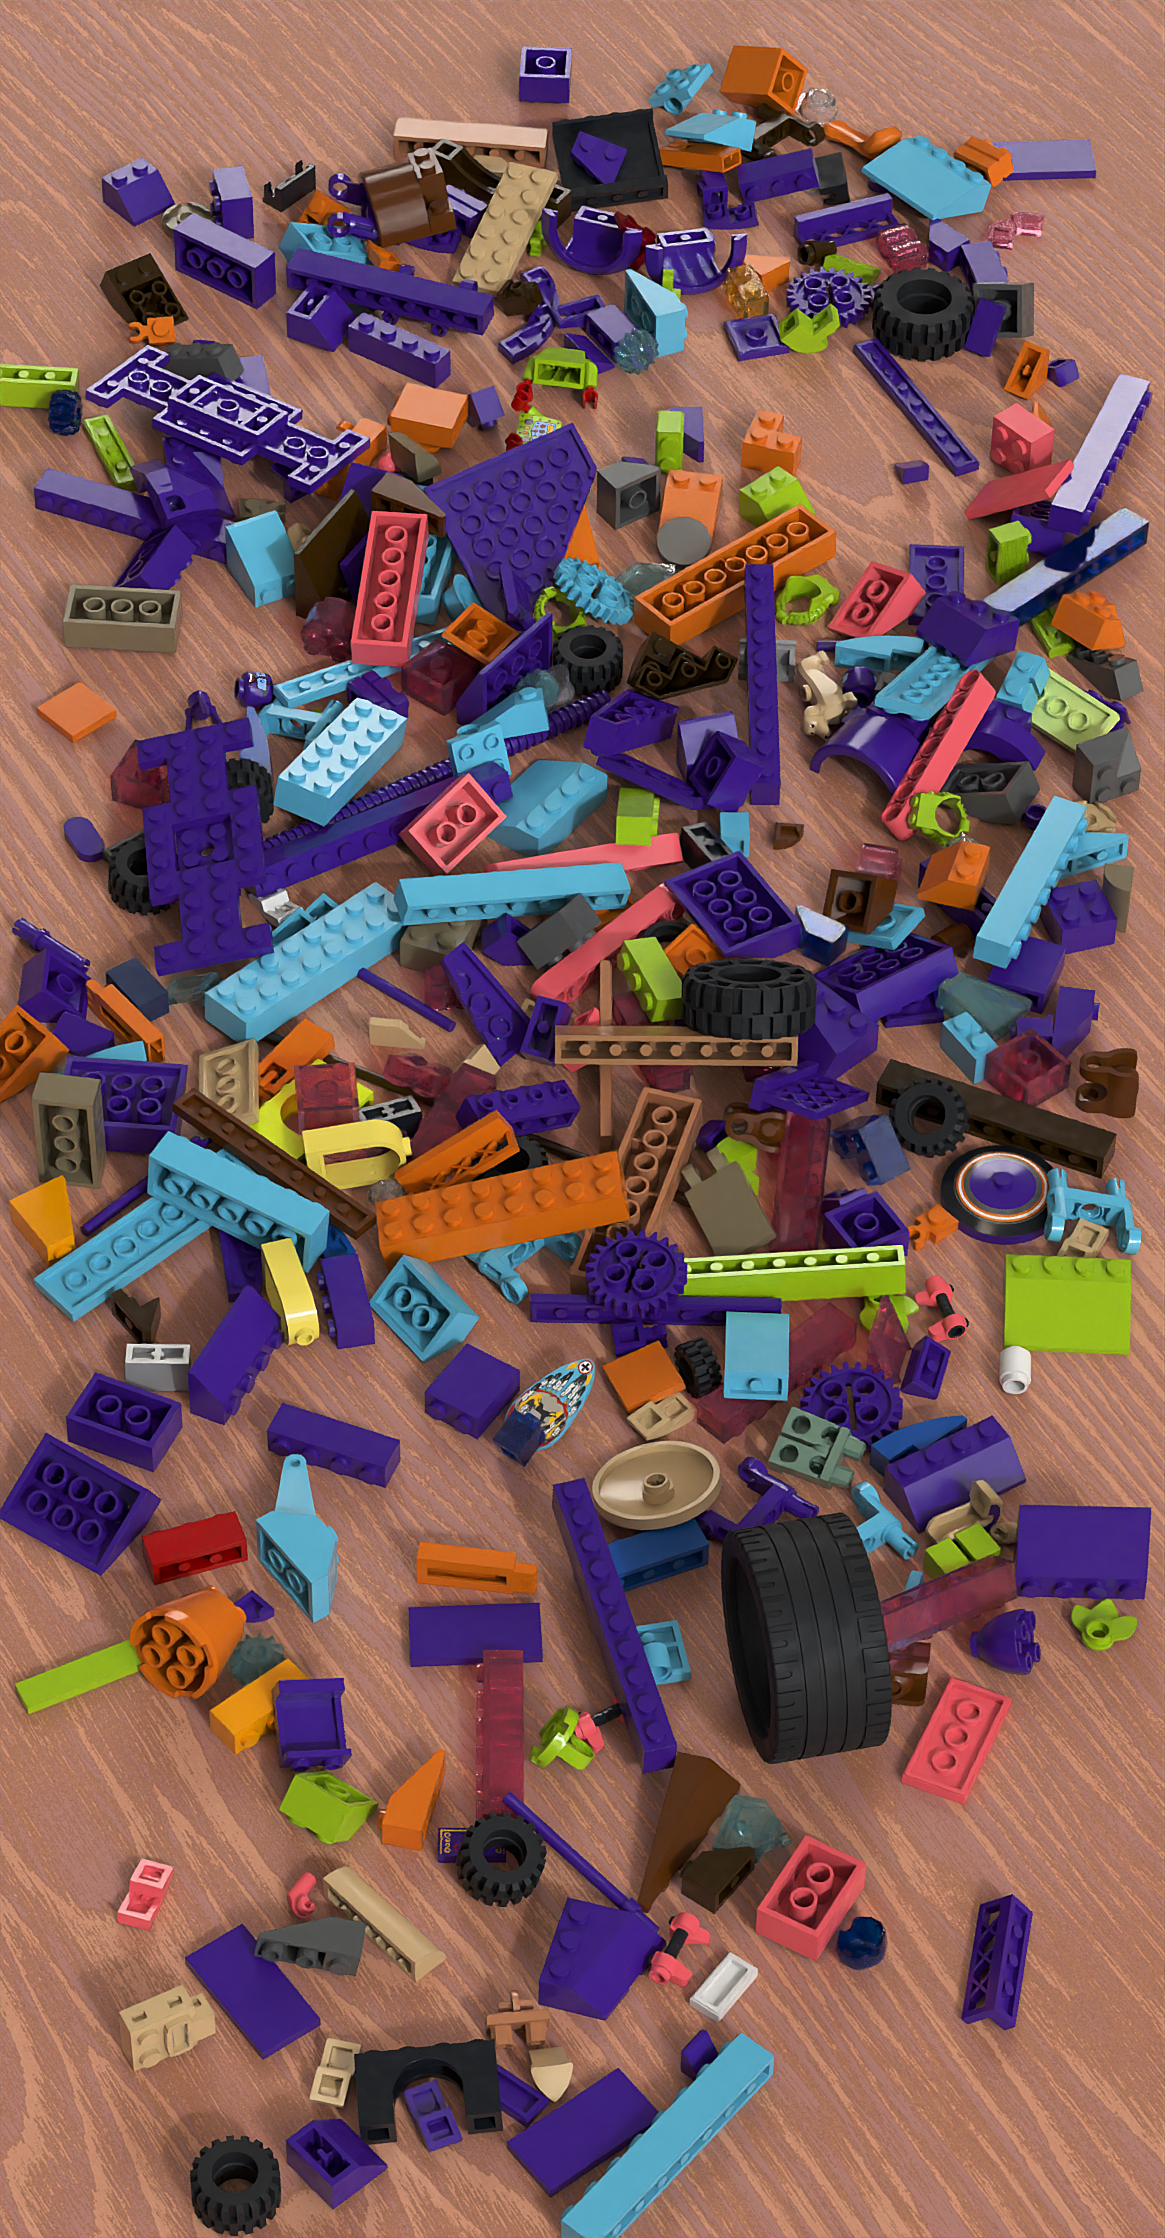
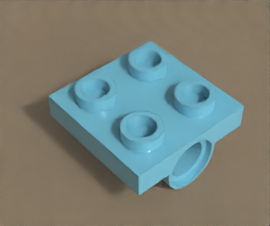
(680, 87)
(477, 746)
(665, 1651)

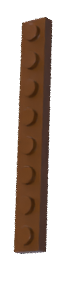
(272, 1161)

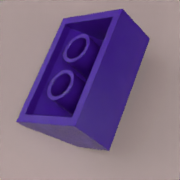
(158, 561)

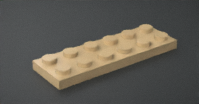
(506, 227)

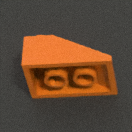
(694, 497)
(480, 634)
(25, 1052)

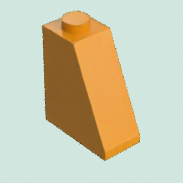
(45, 1220)

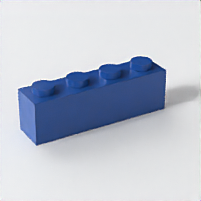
(659, 1554)

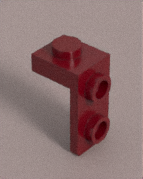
(648, 236)

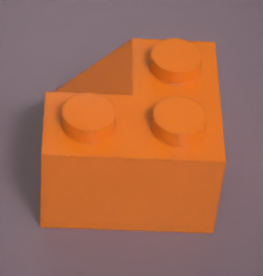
(1089, 620)

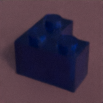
(874, 1146)

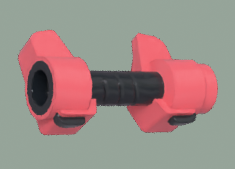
(939, 1295)
(588, 1725)
(664, 1965)

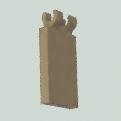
(727, 1208)

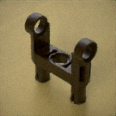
(776, 128)

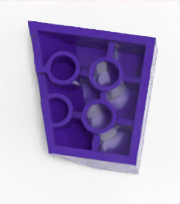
(968, 628)
(838, 1036)
(595, 1958)

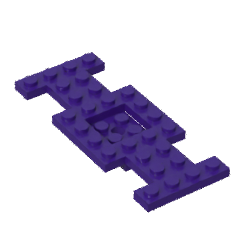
(258, 420)
(204, 818)

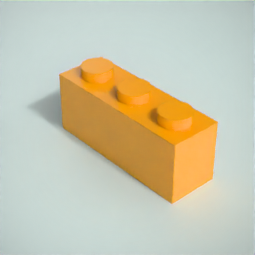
(249, 1712)

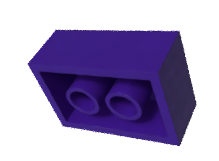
(124, 1422)

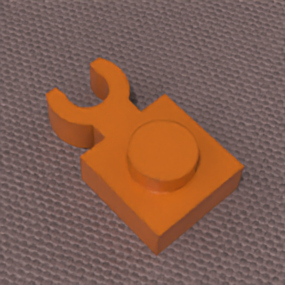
(382, 258)
(158, 331)
(932, 1225)

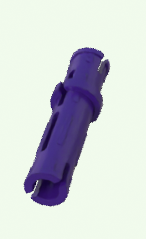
(40, 939)

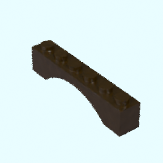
(469, 175)

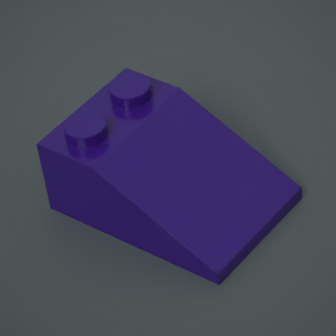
(1035, 519)

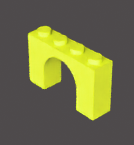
(282, 1107)

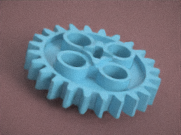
(580, 580)

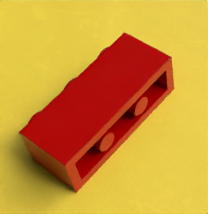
(194, 1548)

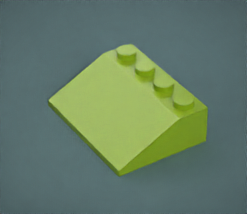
(1067, 1304)

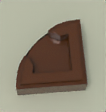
(787, 835)

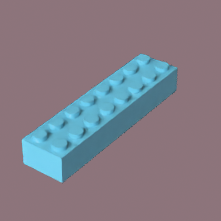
(306, 966)

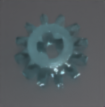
(636, 351)
(543, 680)
(255, 1658)

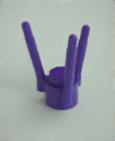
(200, 708)

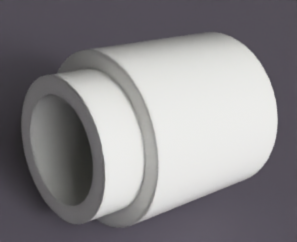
(1015, 1369)

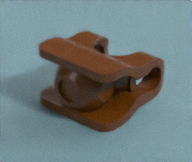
(1111, 1084)
(760, 1128)
(910, 1675)

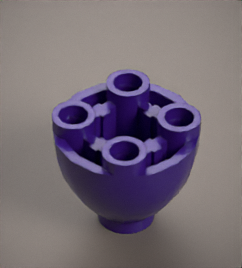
(1008, 1642)

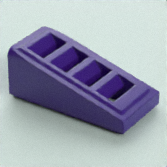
(579, 309)

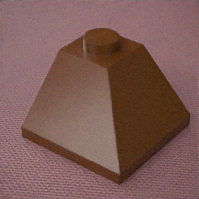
(859, 900)

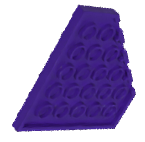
(517, 512)

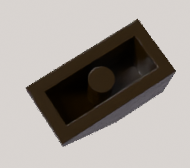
(716, 1875)

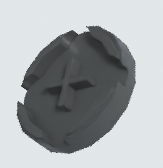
(683, 542)

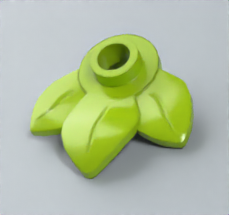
(902, 1304)
(1104, 1623)

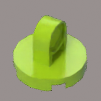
(561, 1742)

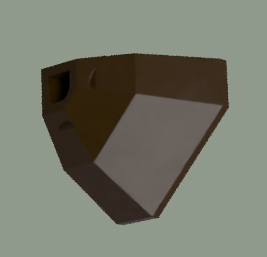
(670, 671)

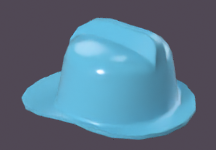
(459, 597)

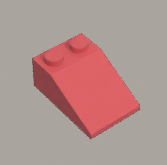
(877, 602)

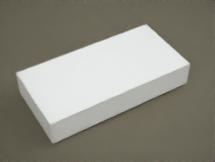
(723, 1987)

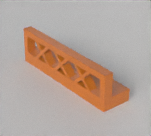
(457, 1155)

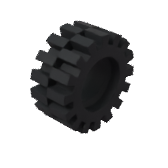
(698, 1367)

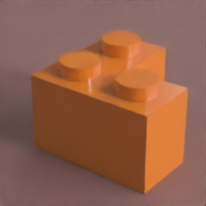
(768, 446)

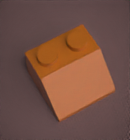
(956, 875)

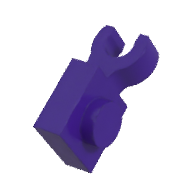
(632, 1336)

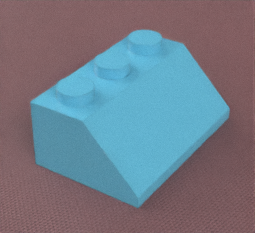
(422, 1308)

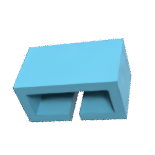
(1016, 687)
(966, 1045)

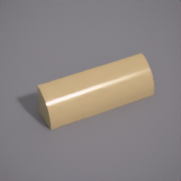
(385, 1924)

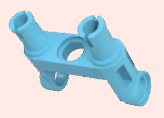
(276, 720)
(1111, 1210)
(500, 1262)
(880, 1524)

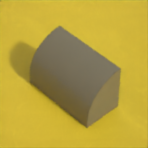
(412, 457)
(1117, 890)

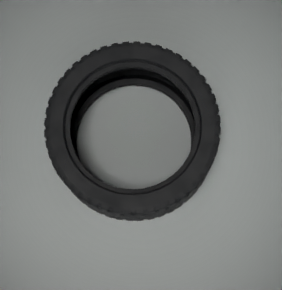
(806, 1638)

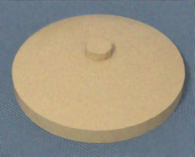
(657, 1485)

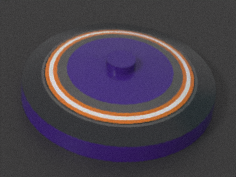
(997, 1194)

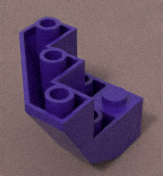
(179, 496)

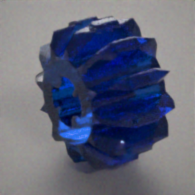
(65, 412)

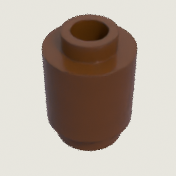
(955, 935)

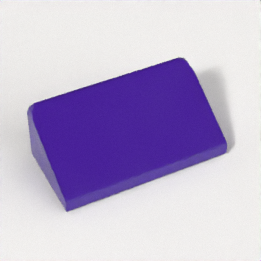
(580, 342)
(82, 1036)
(925, 1369)

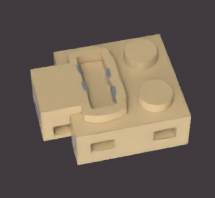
(164, 2026)

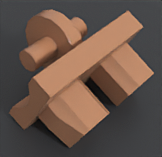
(501, 2025)

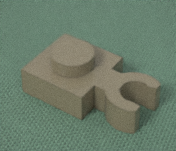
(254, 507)

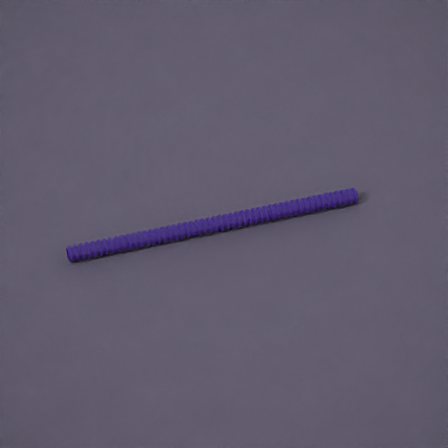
(559, 722)

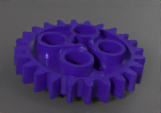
(845, 294)
(652, 1286)
(881, 1405)

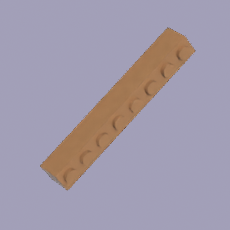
(666, 1047)

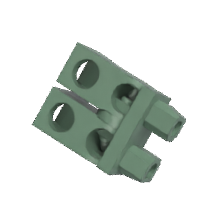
(815, 1450)

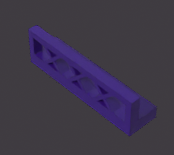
(843, 219)
(1006, 1960)

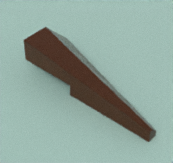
(692, 1803)

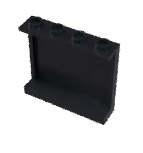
(641, 172)

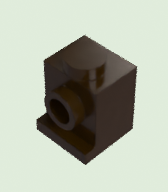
(519, 297)

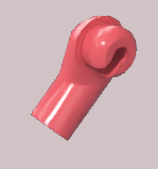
(298, 1896)

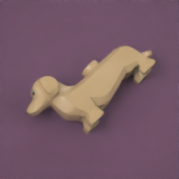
(824, 694)

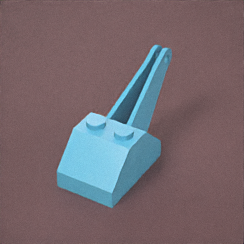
(298, 1545)

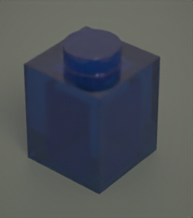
(520, 1437)

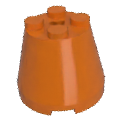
(187, 1641)

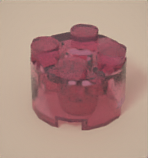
(329, 629)

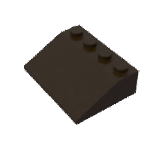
(319, 556)

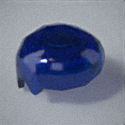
(862, 1943)

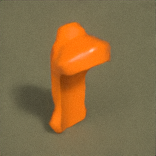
(868, 146)

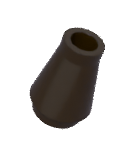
(815, 251)

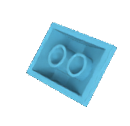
(717, 129)
(318, 239)
(655, 311)

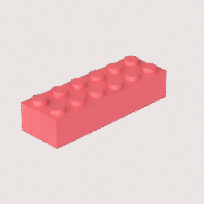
(389, 589)

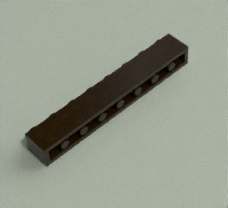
(1010, 1122)

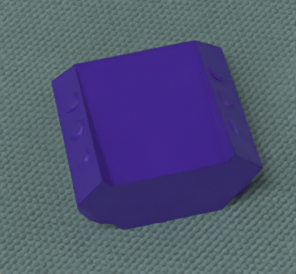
(515, 599)

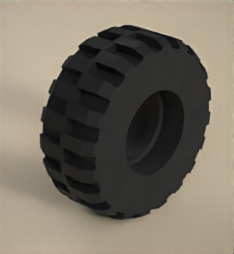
(748, 999)

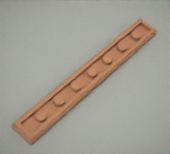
(606, 1129)

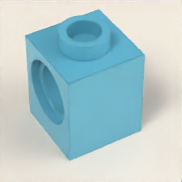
(735, 831)

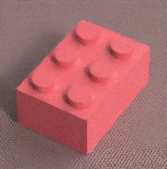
(452, 825)
(810, 1898)

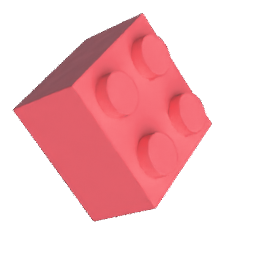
(1021, 440)

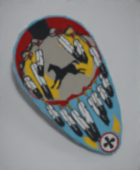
(557, 1398)

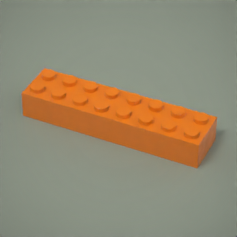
(715, 585)
(503, 1210)

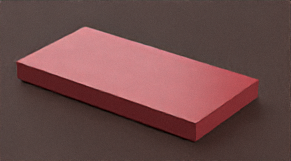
(1019, 489)
(956, 1740)

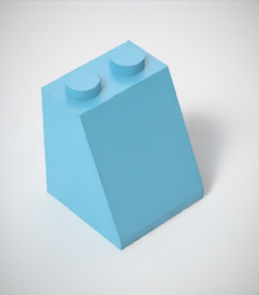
(261, 558)

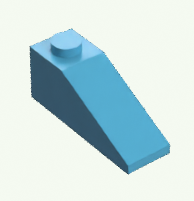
(519, 713)
(1095, 851)

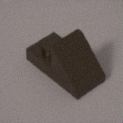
(138, 1320)

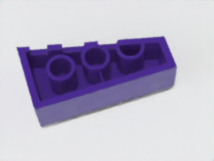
(629, 723)

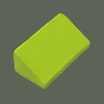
(867, 272)

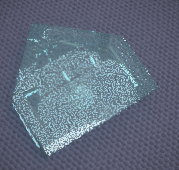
(643, 576)
(751, 1824)

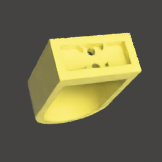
(353, 1137)
(289, 1292)

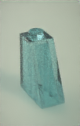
(986, 1003)

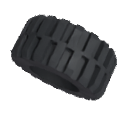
(922, 314)

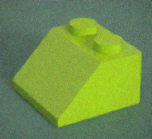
(771, 497)
(326, 1806)

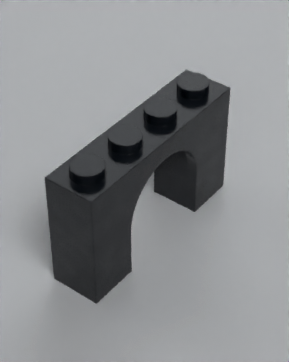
(386, 2073)

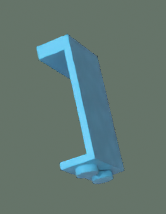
(756, 1356)

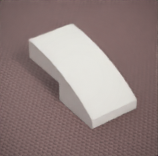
(274, 906)

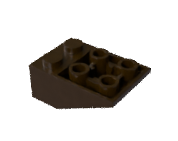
(141, 292)

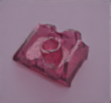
(887, 1342)

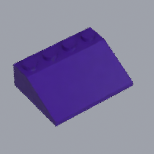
(499, 677)
(737, 908)
(886, 980)
(134, 1099)
(78, 1505)
(1082, 1551)

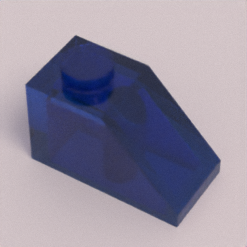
(820, 936)

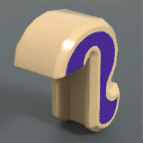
(983, 1508)

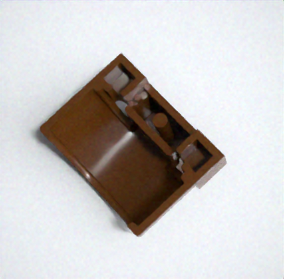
(409, 198)

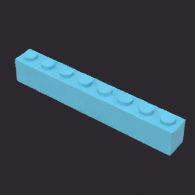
(1031, 882)
(510, 892)
(670, 2142)

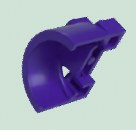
(879, 740)

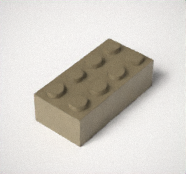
(122, 618)
(69, 1129)

